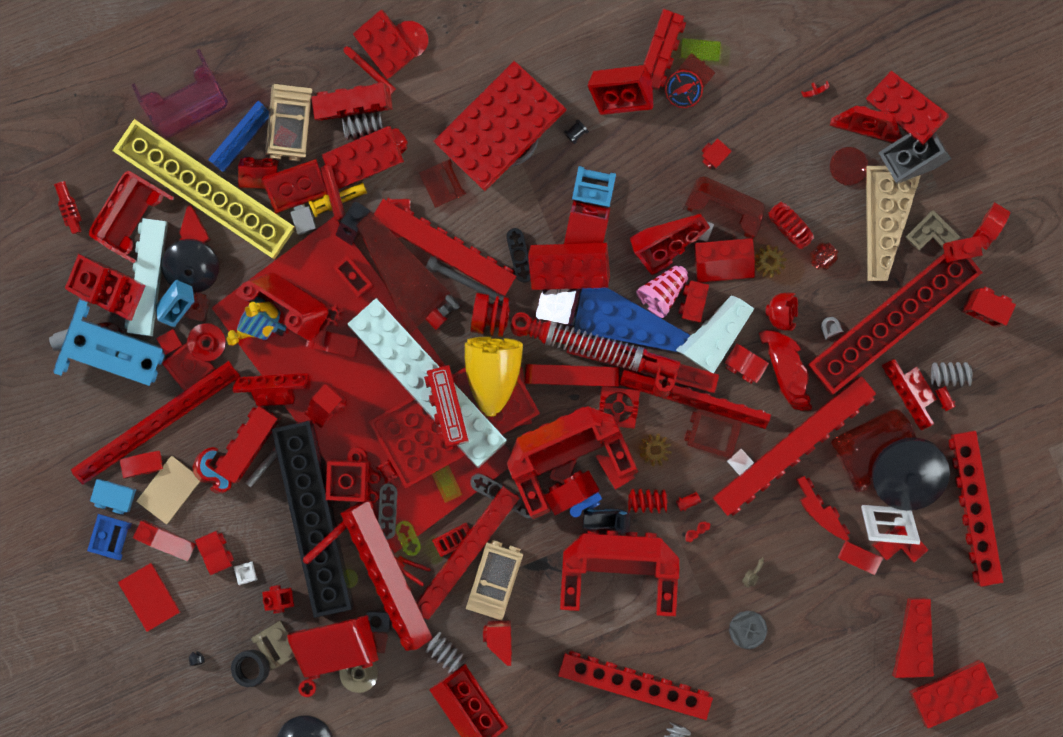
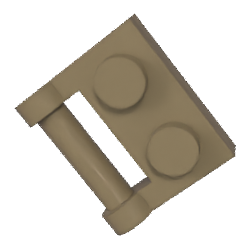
(278, 637)

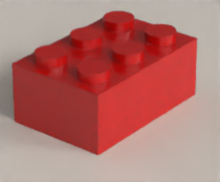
(989, 307)

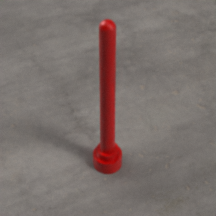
(326, 541)

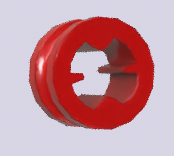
(302, 684)

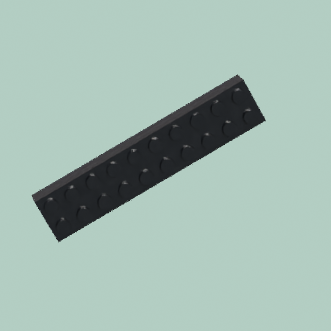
(312, 517)

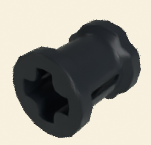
(576, 131)

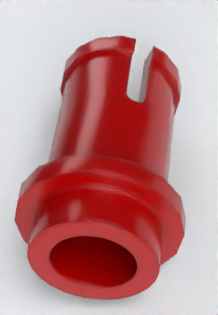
(945, 398)
(688, 501)

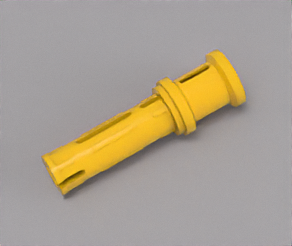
(358, 189)

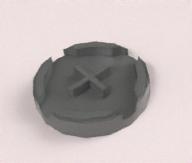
(748, 629)

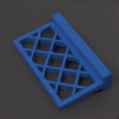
(240, 136)

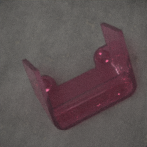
(186, 105)

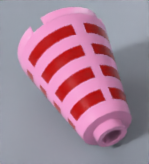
(663, 290)

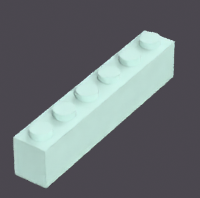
(148, 271)

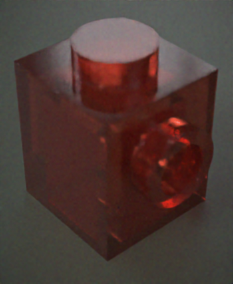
(199, 308)

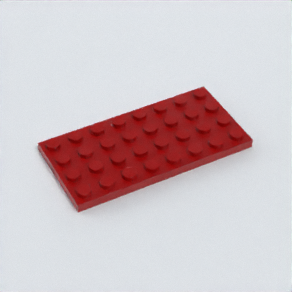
(413, 438)

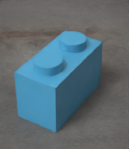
(175, 303)
(112, 496)

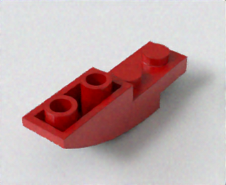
(825, 517)

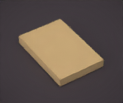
(169, 490)

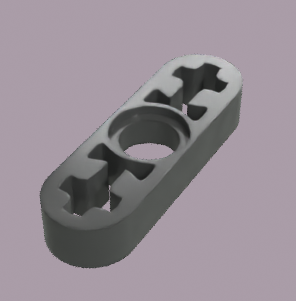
(394, 506)

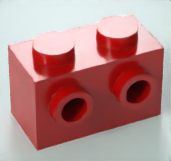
(694, 302)

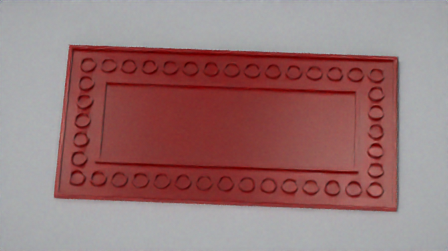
(360, 380)

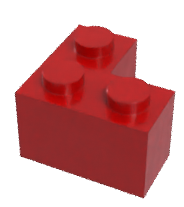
(573, 491)
(888, 549)

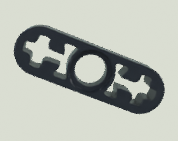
(511, 243)

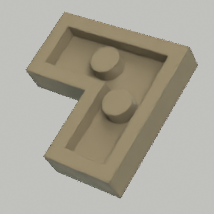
(931, 227)

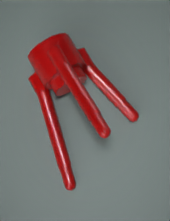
(400, 560)

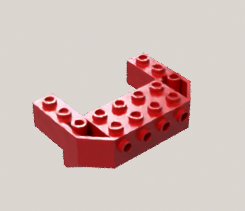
(561, 443)
(620, 555)

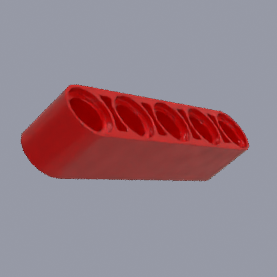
(572, 375)

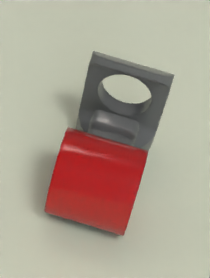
(439, 316)

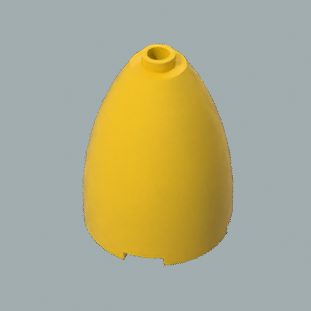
(492, 371)

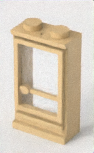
(288, 122)
(494, 580)

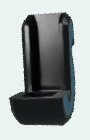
(607, 520)

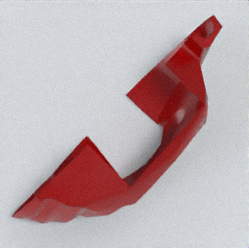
(788, 368)

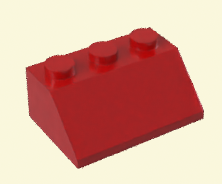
(621, 89)
(724, 260)

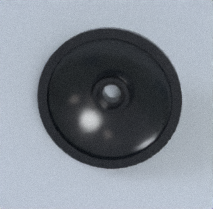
(194, 256)
(305, 727)

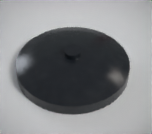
(910, 474)

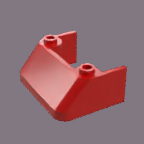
(123, 213)

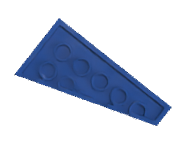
(618, 318)

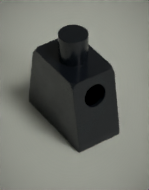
(350, 220)

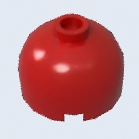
(782, 311)

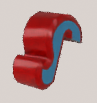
(207, 474)

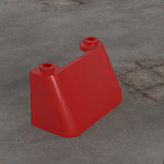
(304, 313)
(334, 647)

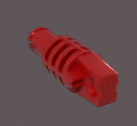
(68, 208)

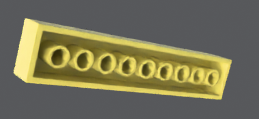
(204, 189)

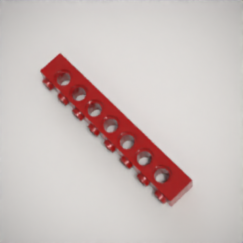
(993, 574)
(699, 709)

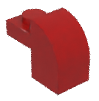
(992, 225)

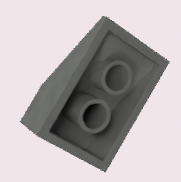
(910, 158)

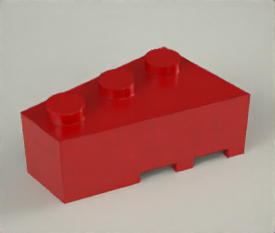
(325, 405)

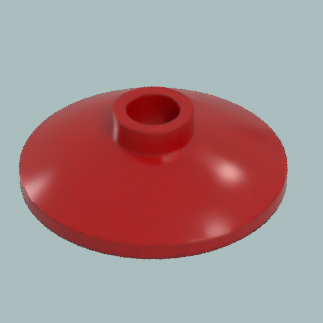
(206, 332)

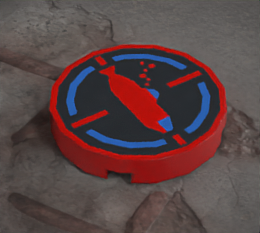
(684, 88)

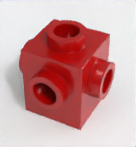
(277, 599)

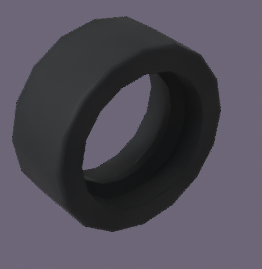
(237, 671)

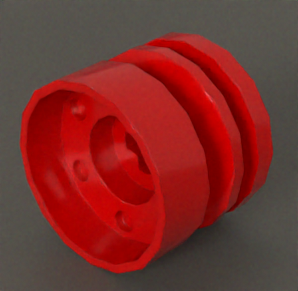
(489, 315)

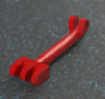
(366, 67)

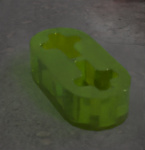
(412, 535)

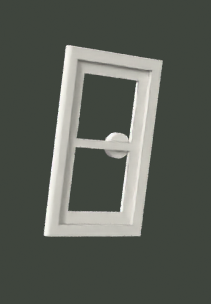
(907, 521)

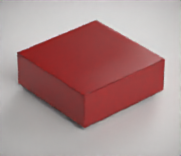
(169, 341)

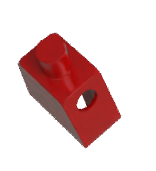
(963, 249)

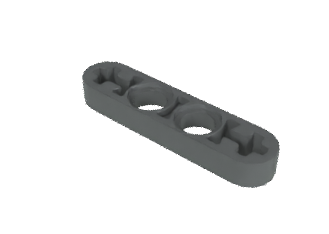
(480, 488)

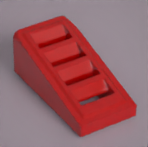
(450, 533)

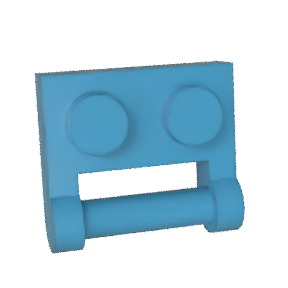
(593, 193)

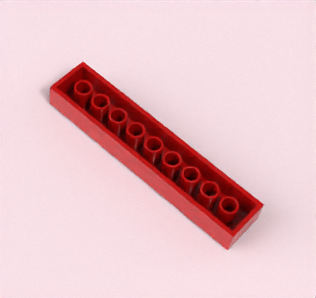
(892, 321)

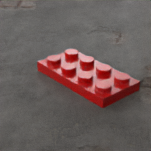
(910, 108)
(364, 157)

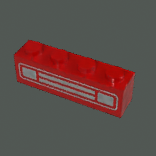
(447, 407)

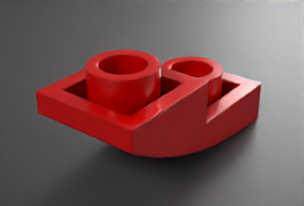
(141, 464)
(860, 557)

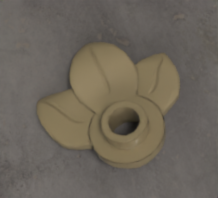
(751, 576)

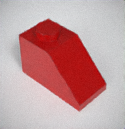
(192, 227)
(608, 467)

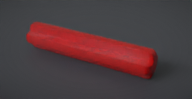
(333, 192)

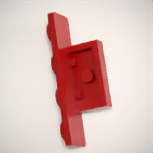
(271, 388)
(913, 391)

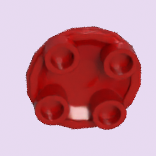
(415, 35)

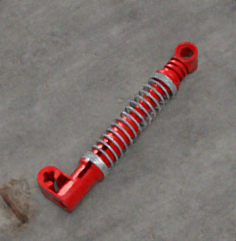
(637, 359)

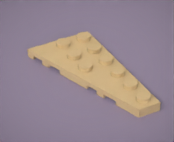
(886, 217)

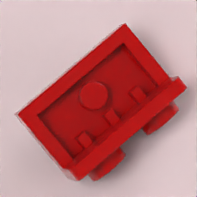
(253, 170)

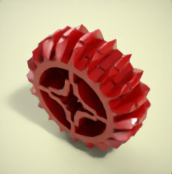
(791, 225)

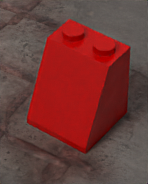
(587, 223)

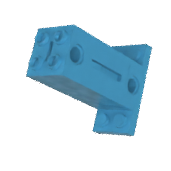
(107, 349)

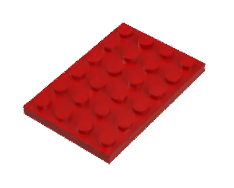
(499, 125)

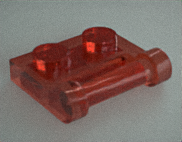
(436, 186)

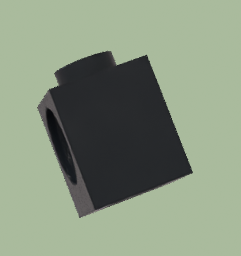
(385, 626)

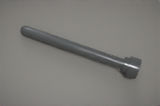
(434, 265)

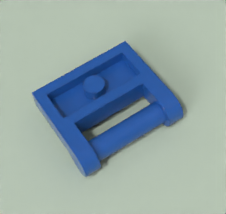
(591, 502)
(103, 534)

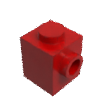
(714, 154)

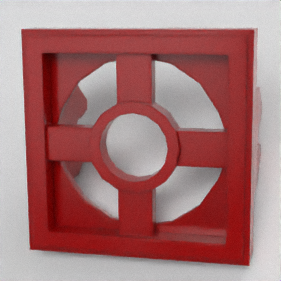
(634, 397)

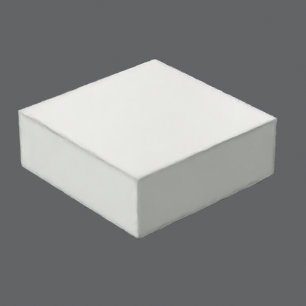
(740, 461)
(245, 573)

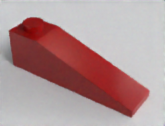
(663, 242)

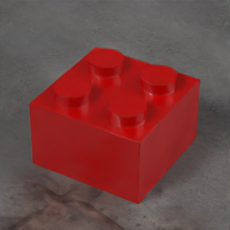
(347, 480)

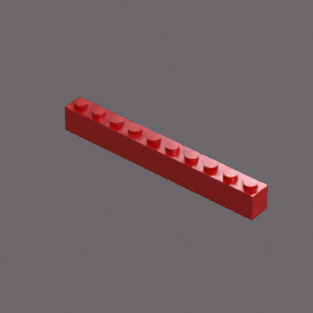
(794, 445)

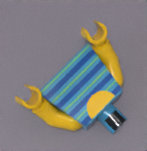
(257, 321)

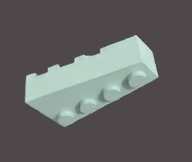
(717, 334)

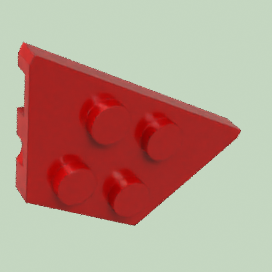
(869, 123)

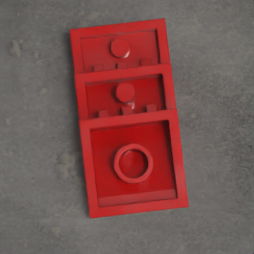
(105, 287)

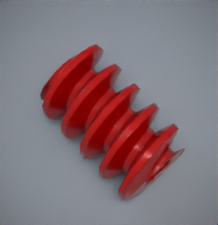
(647, 501)

